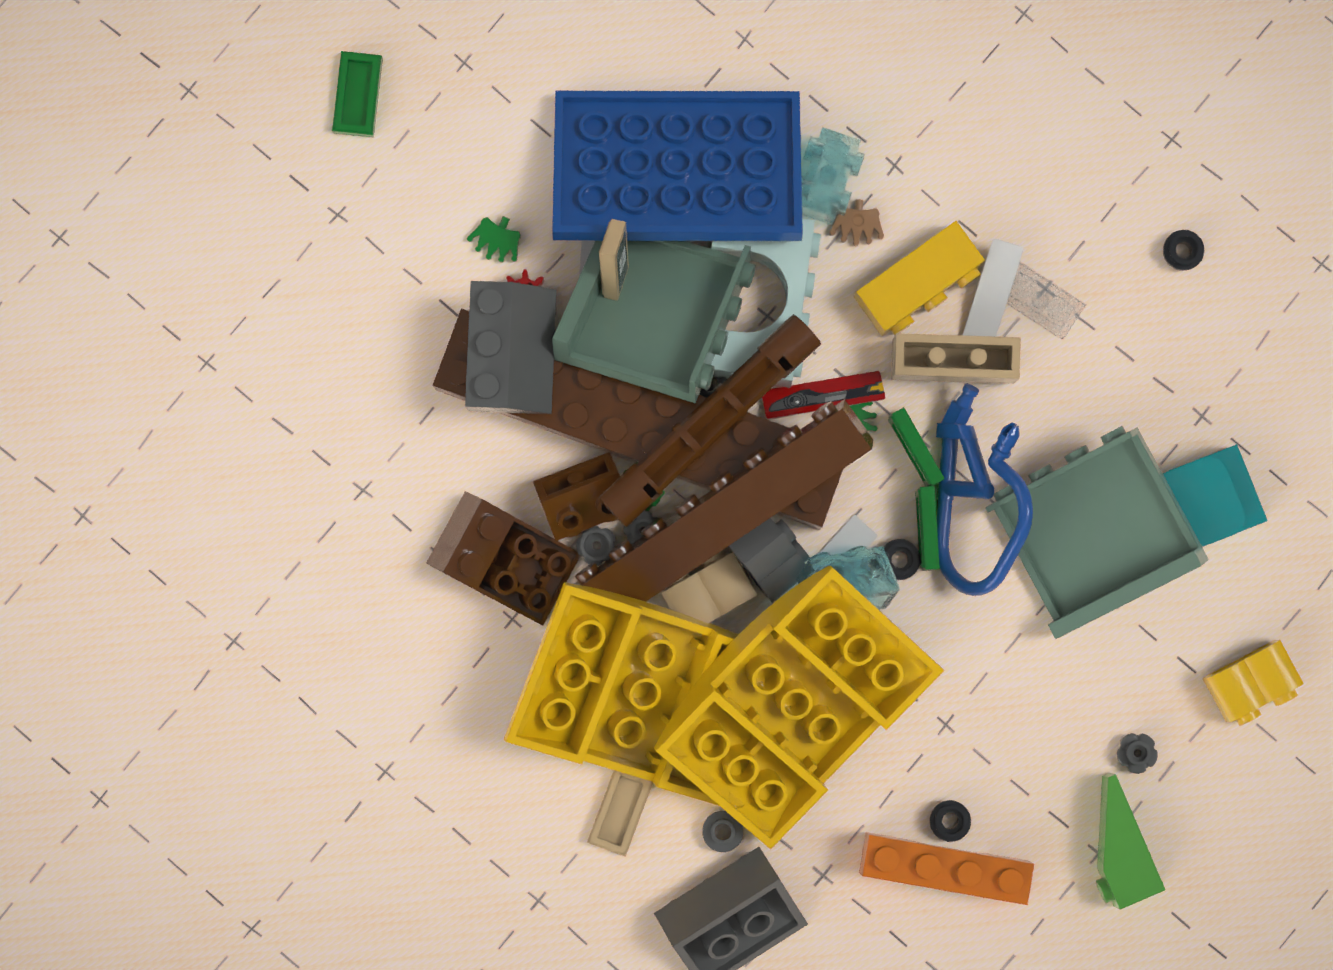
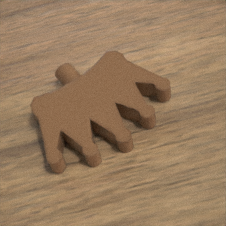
(858, 221)

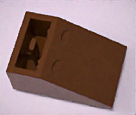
(503, 558)

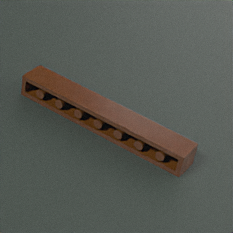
(733, 505)

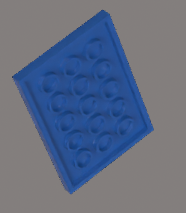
(678, 165)

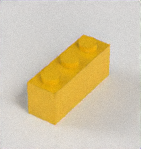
(920, 280)

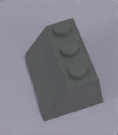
(510, 348)
(731, 916)

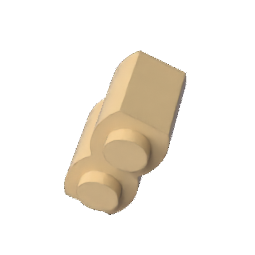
(711, 590)

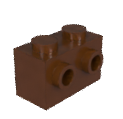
(573, 493)

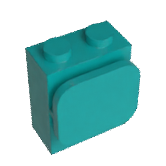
(1217, 495)

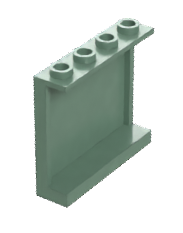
(665, 319)
(1101, 530)

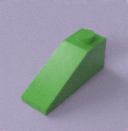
(1123, 856)

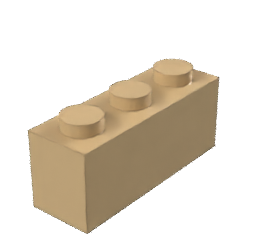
(956, 358)

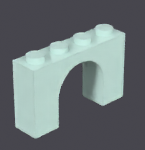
(790, 264)

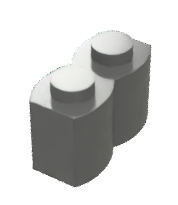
(771, 557)

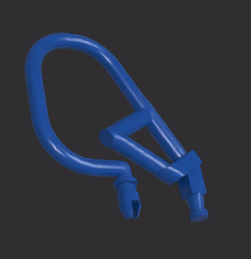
(951, 430)

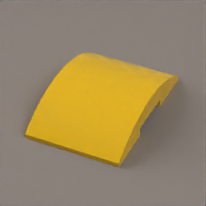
(612, 682)
(794, 703)

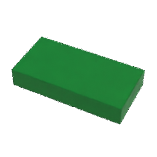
(357, 94)
(915, 448)
(927, 528)

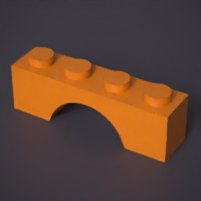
(946, 868)

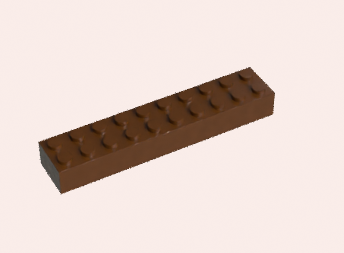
(634, 420)

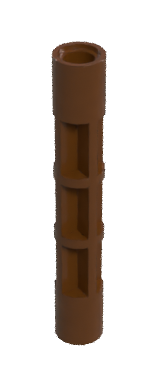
(714, 416)

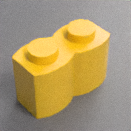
(1253, 682)

